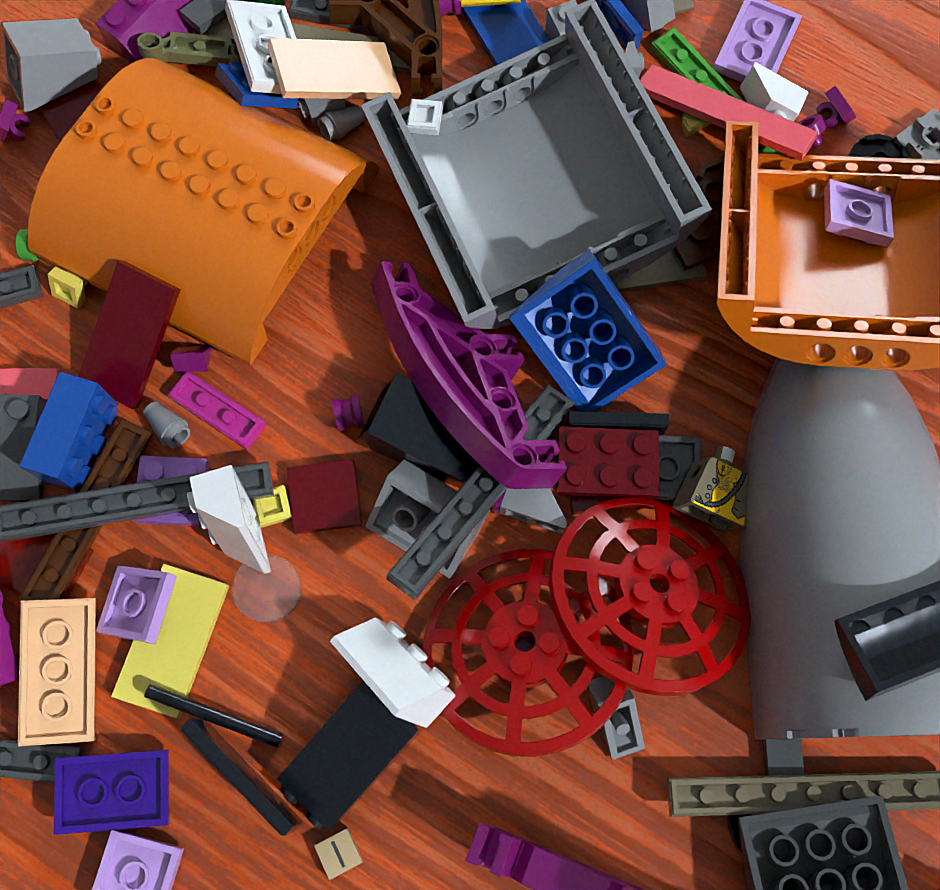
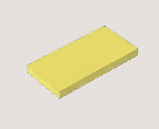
(179, 645)

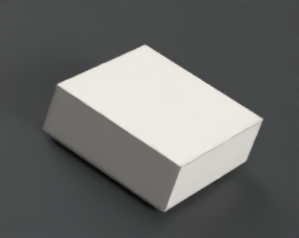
(425, 116)

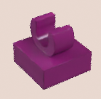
(838, 106)
(9, 119)

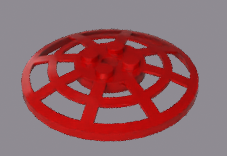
(645, 604)
(523, 668)

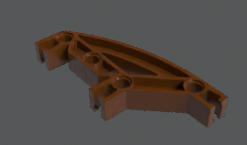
(408, 31)

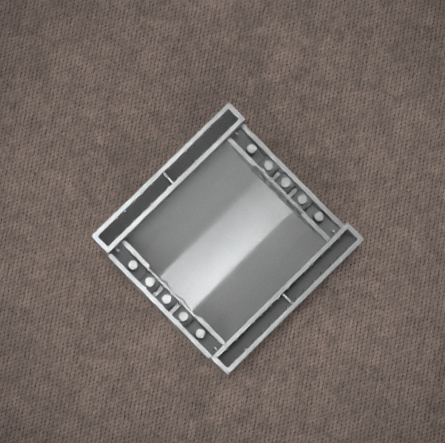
(539, 169)

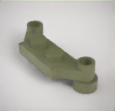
(188, 48)

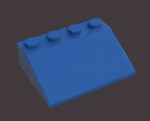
(587, 334)

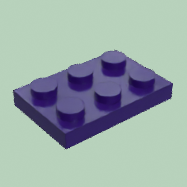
(111, 791)

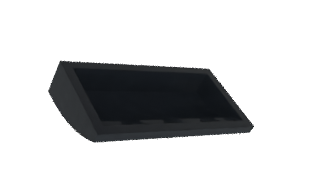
(893, 641)

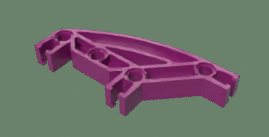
(465, 381)
(536, 865)

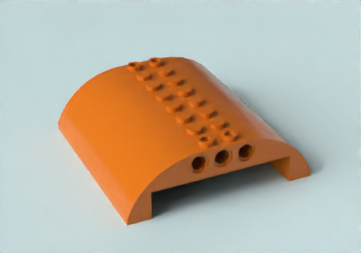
(193, 195)
(823, 293)

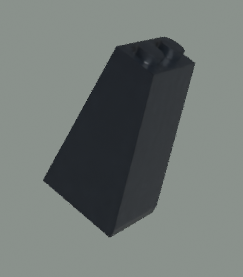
(407, 429)
(346, 757)

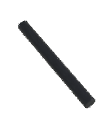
(213, 715)

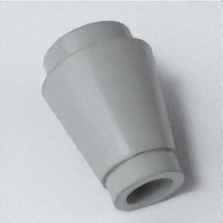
(340, 122)
(167, 425)

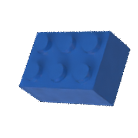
(70, 432)

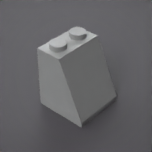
(48, 59)

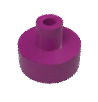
(816, 123)

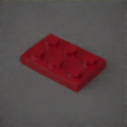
(609, 462)

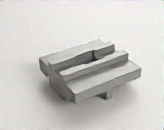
(915, 136)

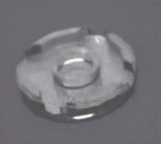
(267, 595)

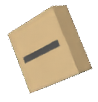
(338, 853)

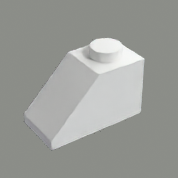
(773, 92)

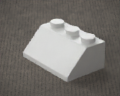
(229, 516)
(395, 670)

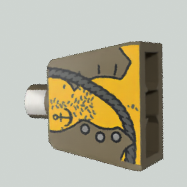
(715, 491)

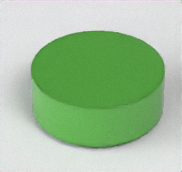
(21, 246)

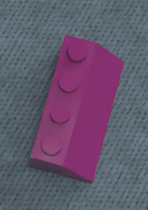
(132, 18)

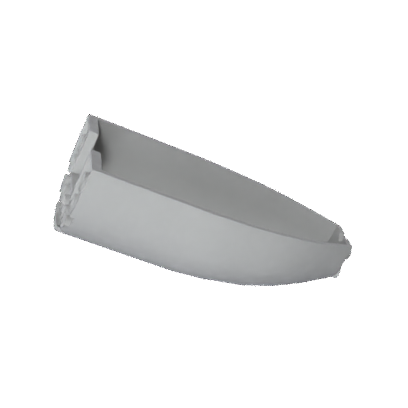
(832, 526)

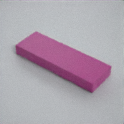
(217, 410)

